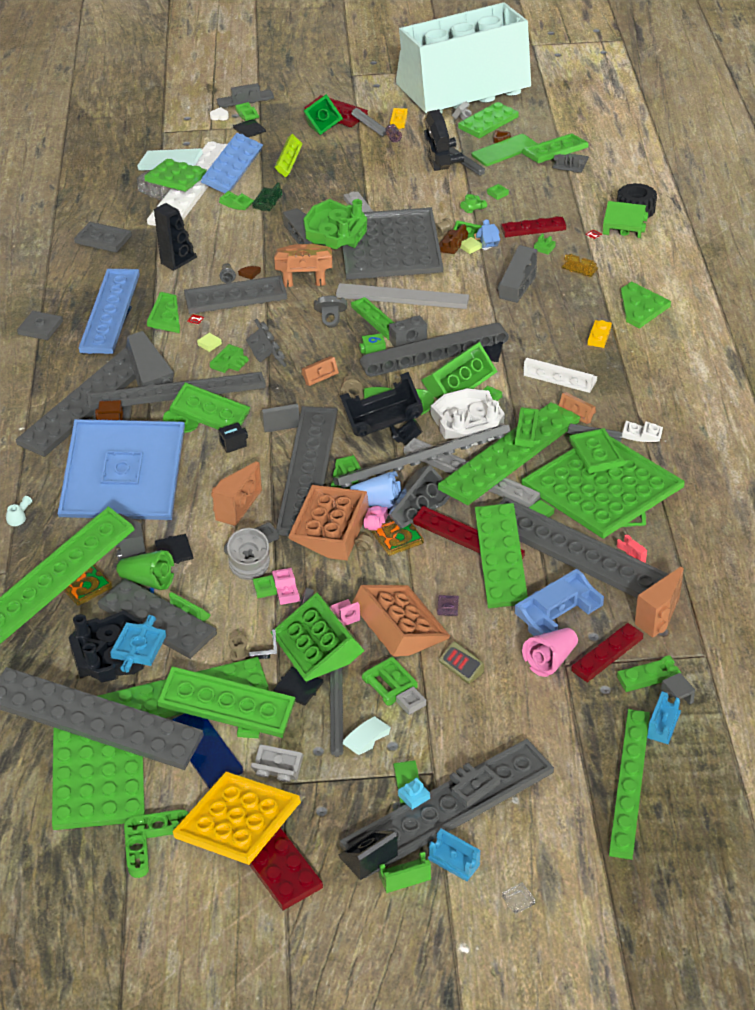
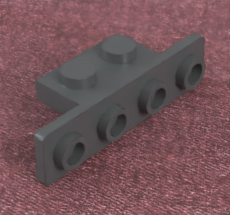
(243, 94)
(263, 344)

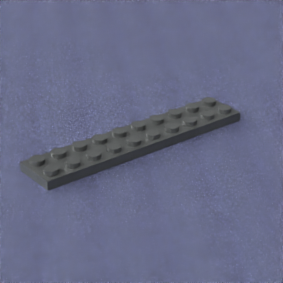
(59, 421)
(308, 461)
(584, 552)
(98, 719)
(518, 769)

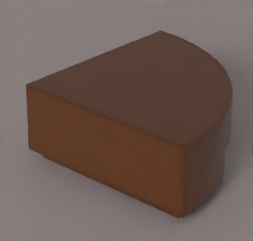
(249, 272)

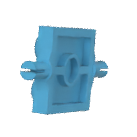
(138, 643)

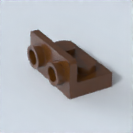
(453, 240)

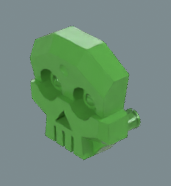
(335, 224)

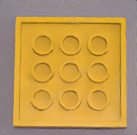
(237, 817)

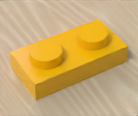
(399, 117)
(599, 333)

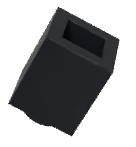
(232, 437)

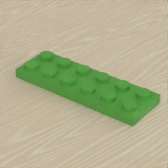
(501, 555)
(226, 701)

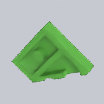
(344, 466)

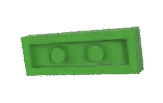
(526, 427)

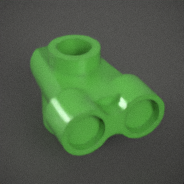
(472, 203)

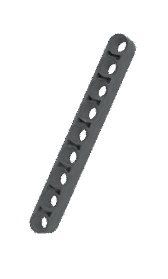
(431, 349)

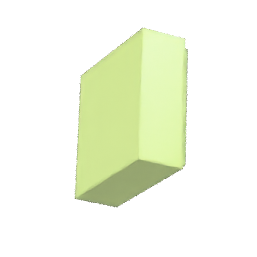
(471, 245)
(209, 342)

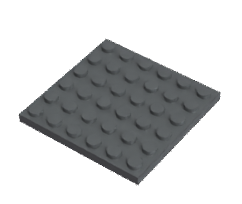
(395, 245)

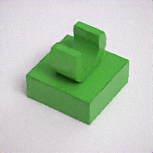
(544, 245)

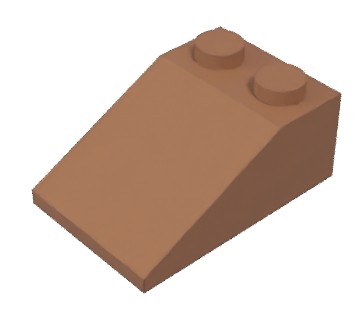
(236, 494)
(658, 603)

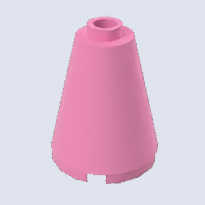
(549, 650)

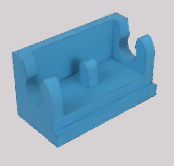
(664, 719)
(454, 855)

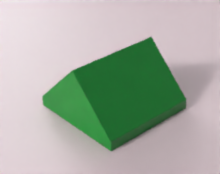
(322, 115)

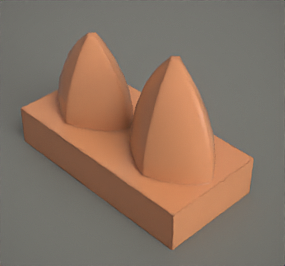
(320, 370)
(578, 407)

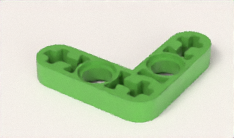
(141, 835)

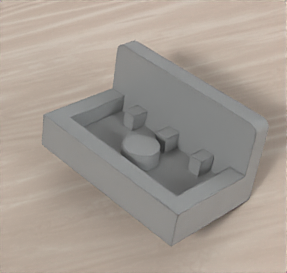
(277, 762)

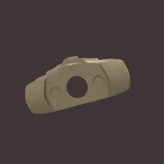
(351, 383)

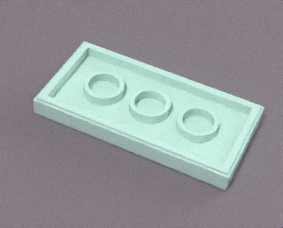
(154, 158)

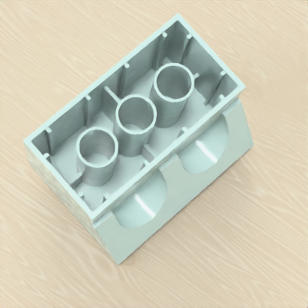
(464, 57)

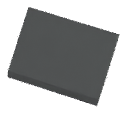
(280, 418)

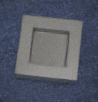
(411, 700)

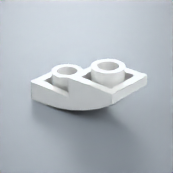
(646, 433)

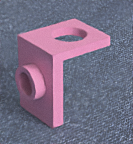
(347, 612)

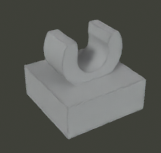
(462, 111)

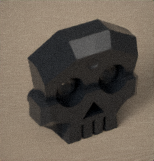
(438, 142)
(93, 643)

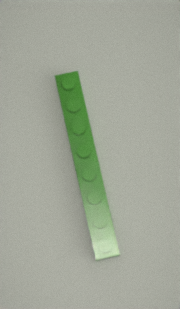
(629, 785)

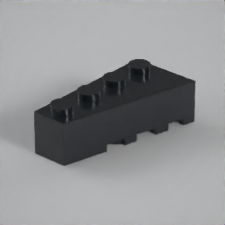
(172, 237)

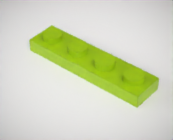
(288, 155)

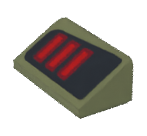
(462, 663)

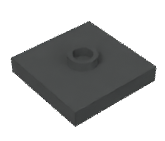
(40, 325)

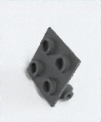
(570, 162)

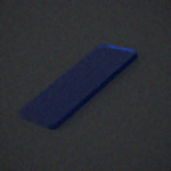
(212, 755)

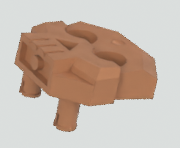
(303, 259)

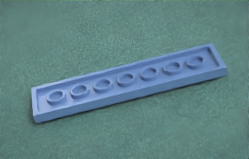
(109, 311)

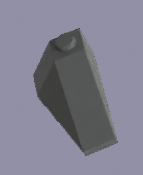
(418, 492)

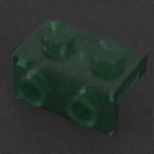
(267, 198)

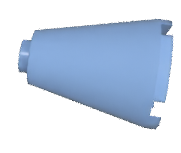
(381, 490)

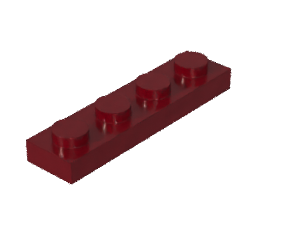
(536, 226)
(607, 652)

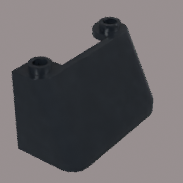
(384, 408)

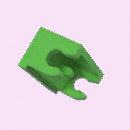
(405, 874)

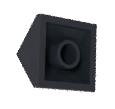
(370, 852)

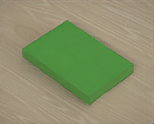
(596, 450)

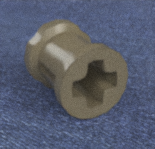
(444, 226)
(236, 647)

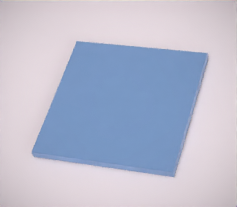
(122, 467)

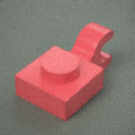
(632, 548)

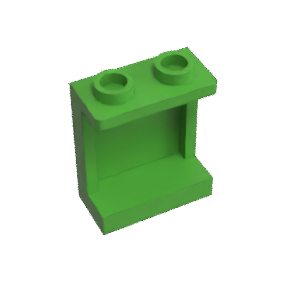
(625, 217)

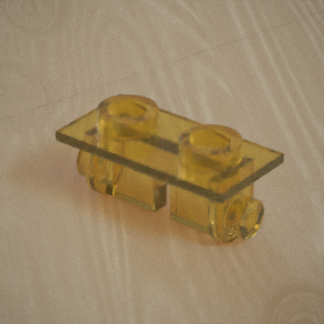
(585, 267)

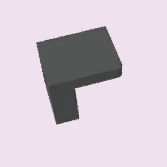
(678, 687)

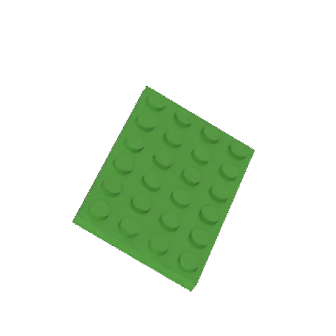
(94, 782)

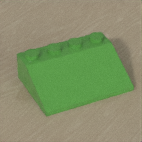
(317, 639)

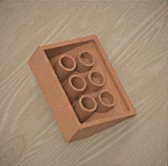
(330, 520)
(399, 618)

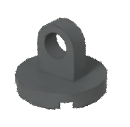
(330, 306)

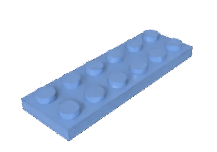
(232, 163)

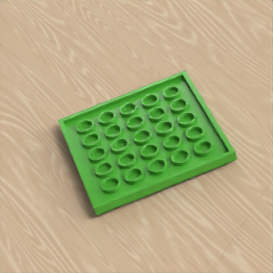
(603, 498)

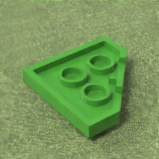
(641, 304)

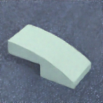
(365, 735)

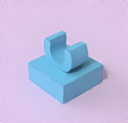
(414, 793)

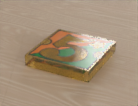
(396, 539)
(88, 586)

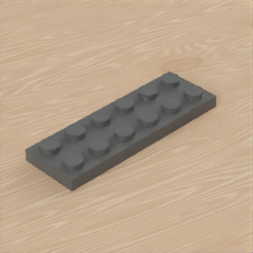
(235, 294)
(183, 631)

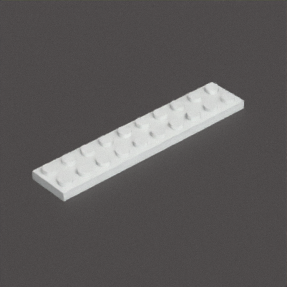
(186, 200)

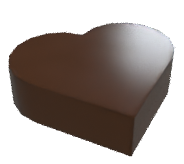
(500, 136)

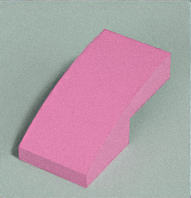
(285, 586)

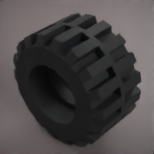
(638, 194)

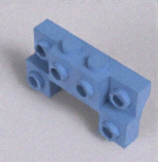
(556, 599)

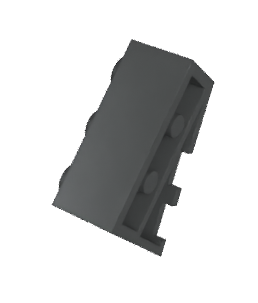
(518, 274)

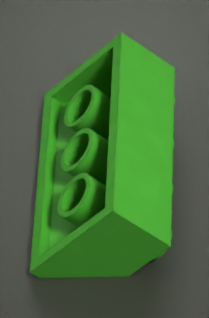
(462, 372)

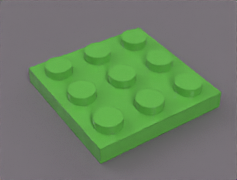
(175, 175)

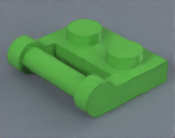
(393, 675)

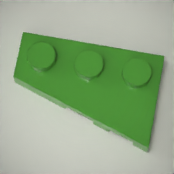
(165, 313)

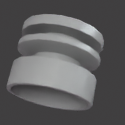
(248, 553)

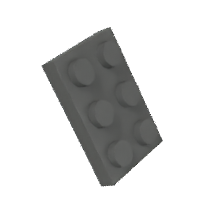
(103, 236)

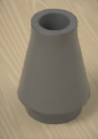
(227, 274)

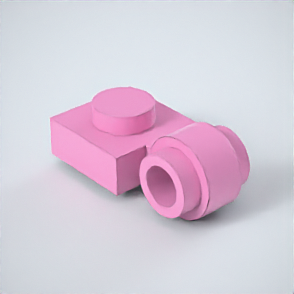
(375, 517)

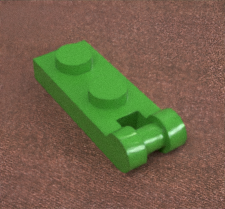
(647, 674)

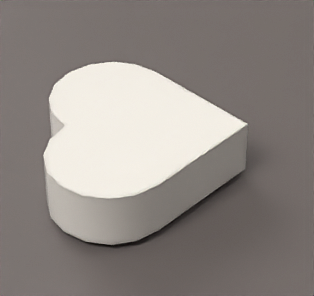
(219, 114)

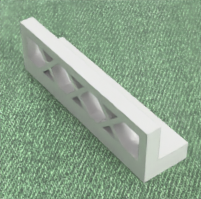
(559, 375)

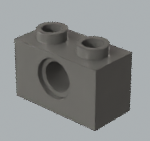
(407, 331)

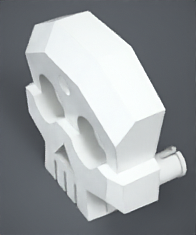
(466, 413)

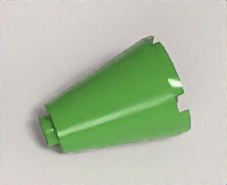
(148, 569)

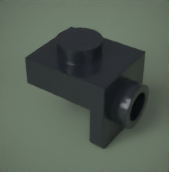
(406, 432)

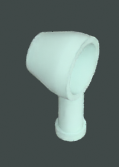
(15, 514)

